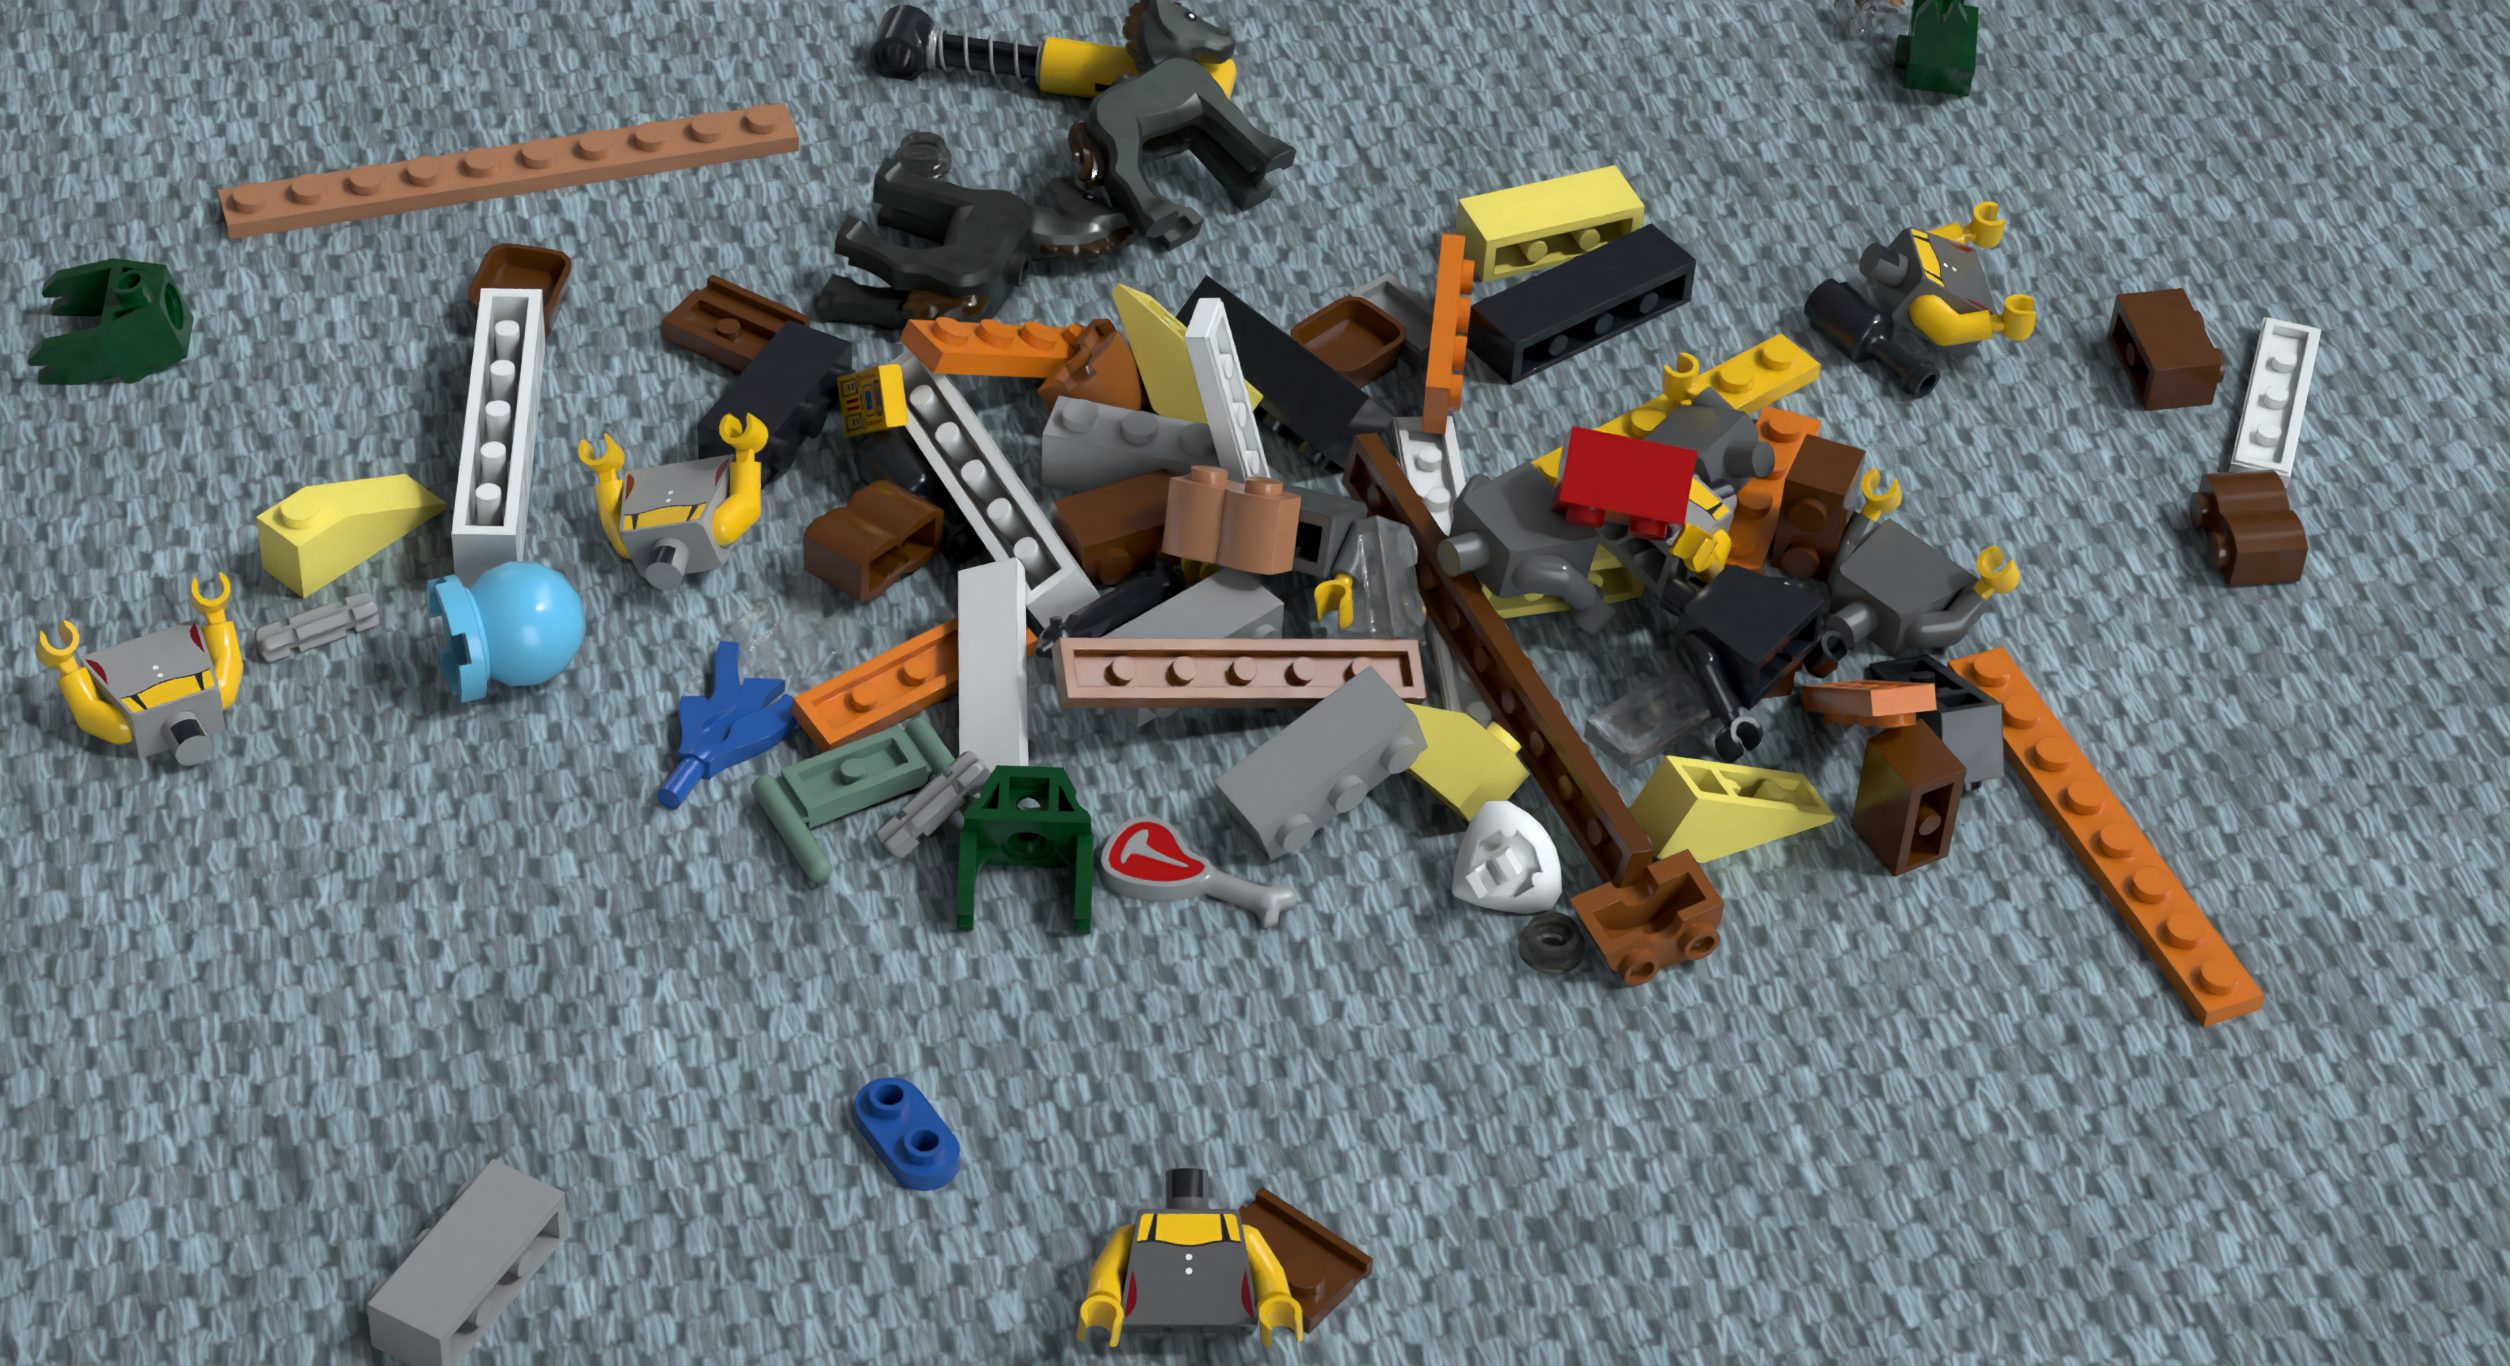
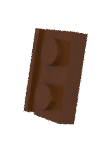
(727, 323)
(1315, 1260)

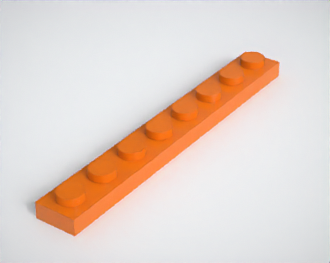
(2113, 846)

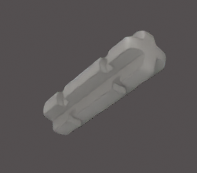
(316, 627)
(933, 804)

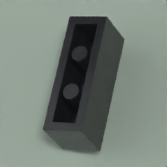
(787, 389)

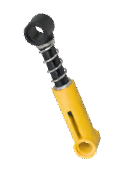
(912, 45)

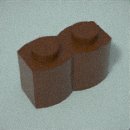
(2249, 527)
(873, 540)

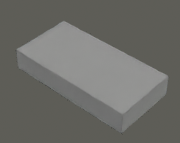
(1405, 307)

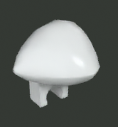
(1507, 862)

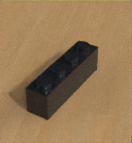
(1580, 303)
(1296, 384)

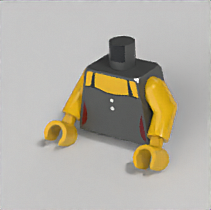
(1939, 288)
(1188, 1272)

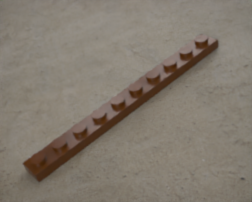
(1505, 676)

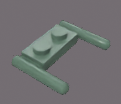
(847, 782)

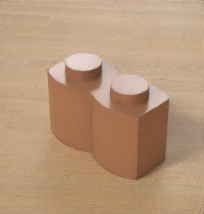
(1231, 522)

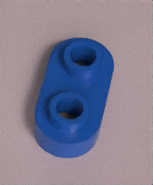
(903, 1128)

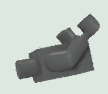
(1522, 546)

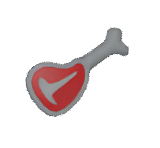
(1152, 863)

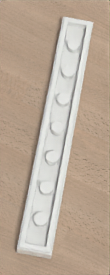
(1437, 475)

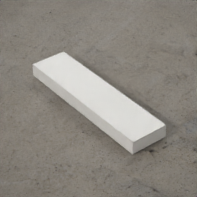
(1224, 392)
(2275, 398)
(993, 663)

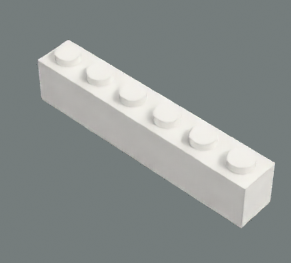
(499, 432)
(991, 492)

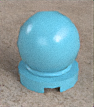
(509, 626)

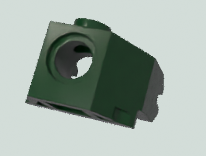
(1939, 47)
(140, 329)
(996, 823)

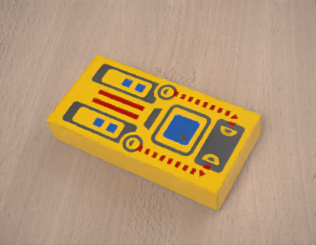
(872, 400)

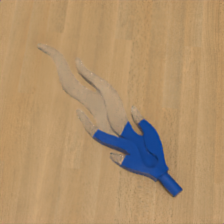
(752, 675)

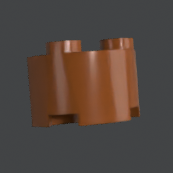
(1099, 372)
(1656, 920)

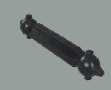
(1114, 607)

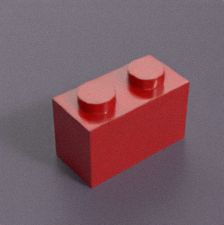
(1623, 483)

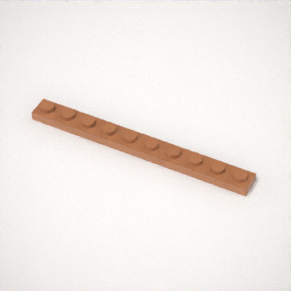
(506, 170)

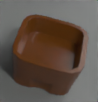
(524, 268)
(1353, 339)

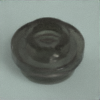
(924, 155)
(1555, 930)

